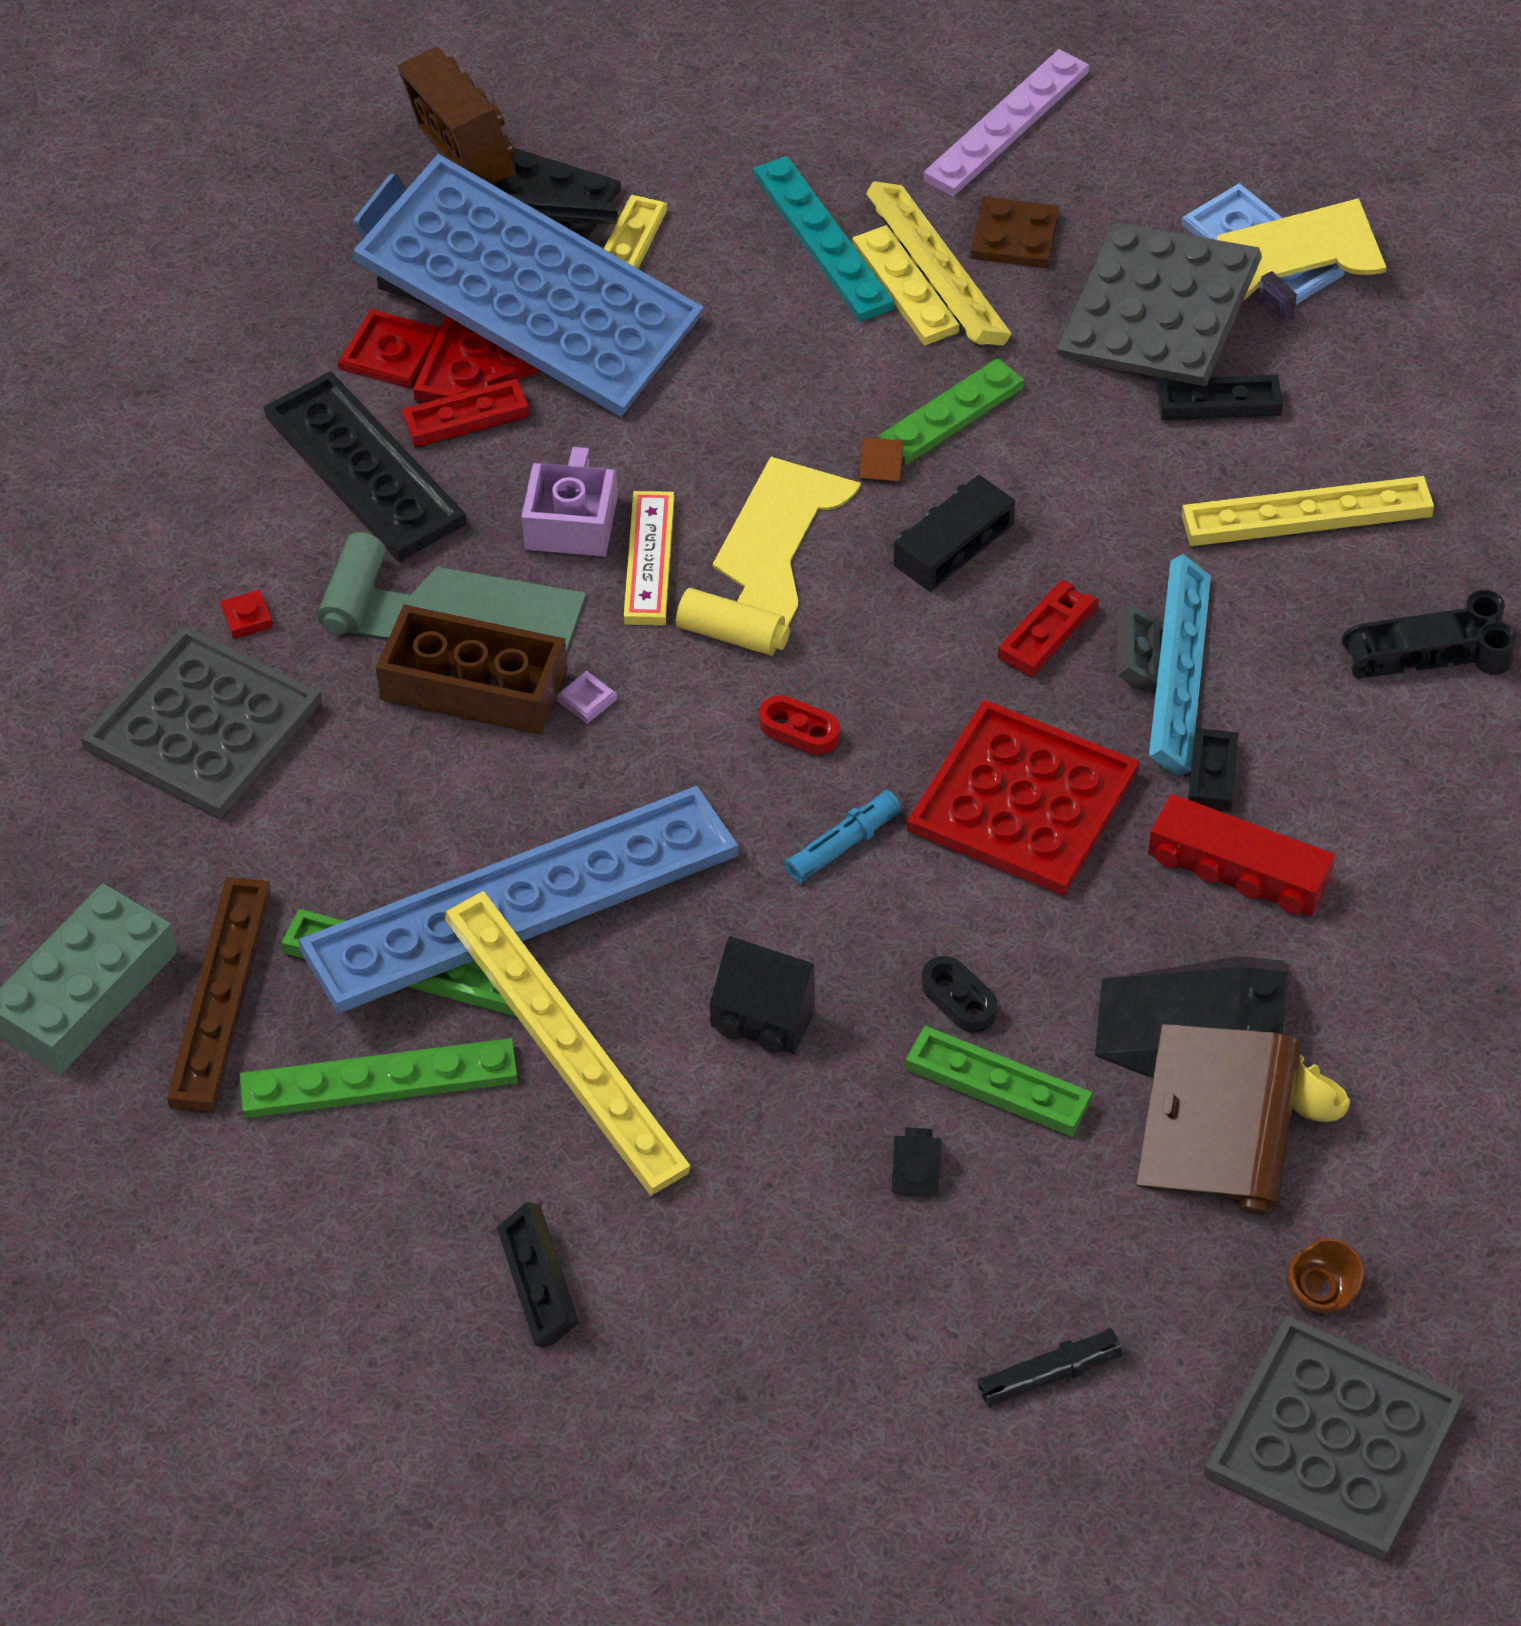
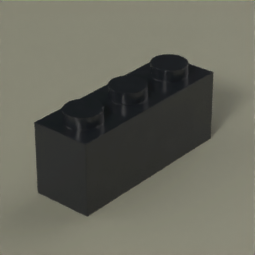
(953, 532)

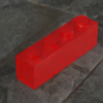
(1241, 855)

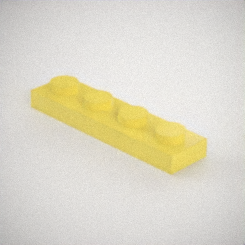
(906, 285)

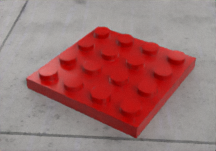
(1023, 797)

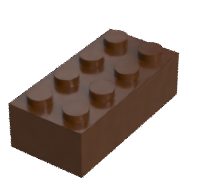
(457, 115)
(472, 669)

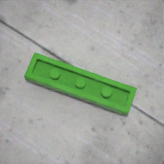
(954, 409)
(998, 1081)

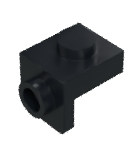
(916, 1162)

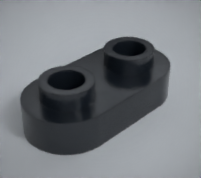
(961, 995)

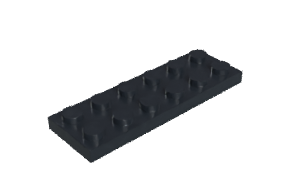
(365, 466)

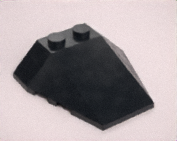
(1209, 994)

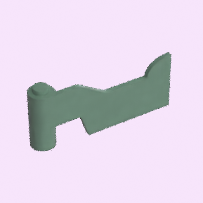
(360, 609)

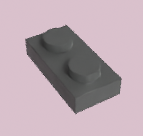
(1138, 647)

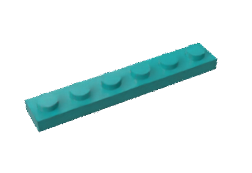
(823, 239)

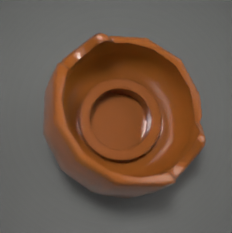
(1325, 1261)

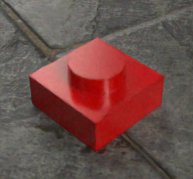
(246, 614)

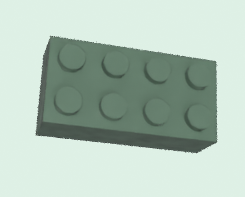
(83, 977)

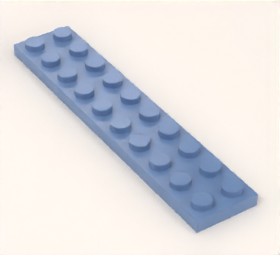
(530, 890)

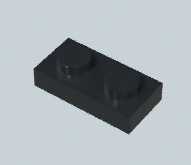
(1213, 768)

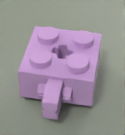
(570, 507)

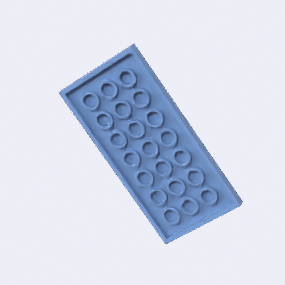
(528, 284)

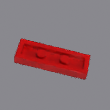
(465, 412)

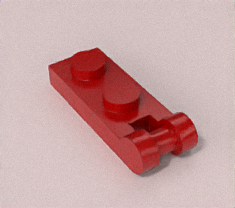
(1047, 628)

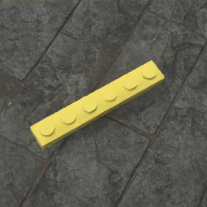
(938, 264)
(1307, 511)

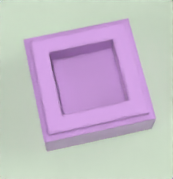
(586, 697)

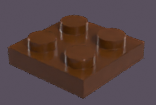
(1015, 232)

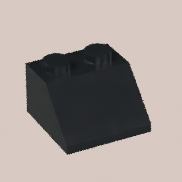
(763, 996)

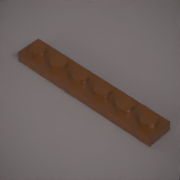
(219, 995)

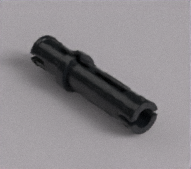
(1067, 1360)

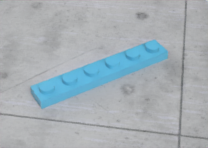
(1180, 666)

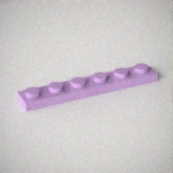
(1005, 122)

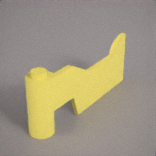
(1313, 241)
(760, 558)

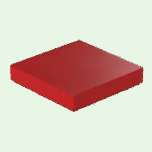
(389, 348)

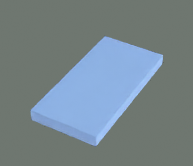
(1241, 209)

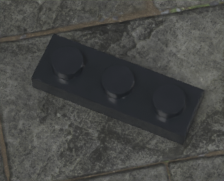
(1220, 398)
(537, 1275)

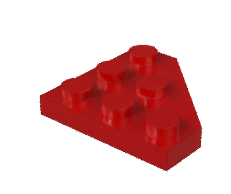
(464, 362)

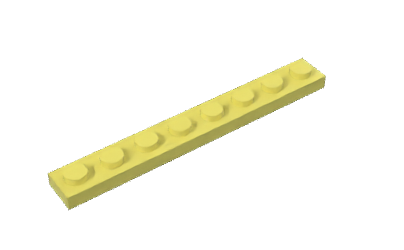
(567, 1043)

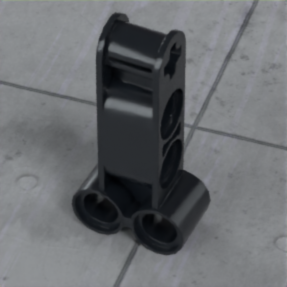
(1435, 640)

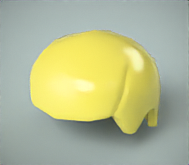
(1318, 1096)

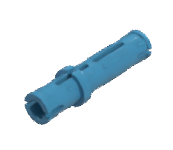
(857, 826)

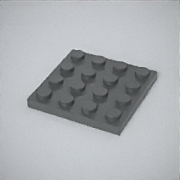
(1160, 303)
(202, 721)
(1334, 1437)

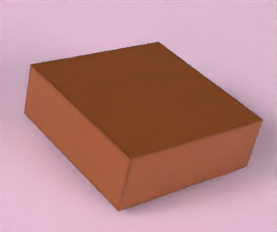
(881, 459)

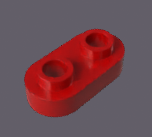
(801, 725)

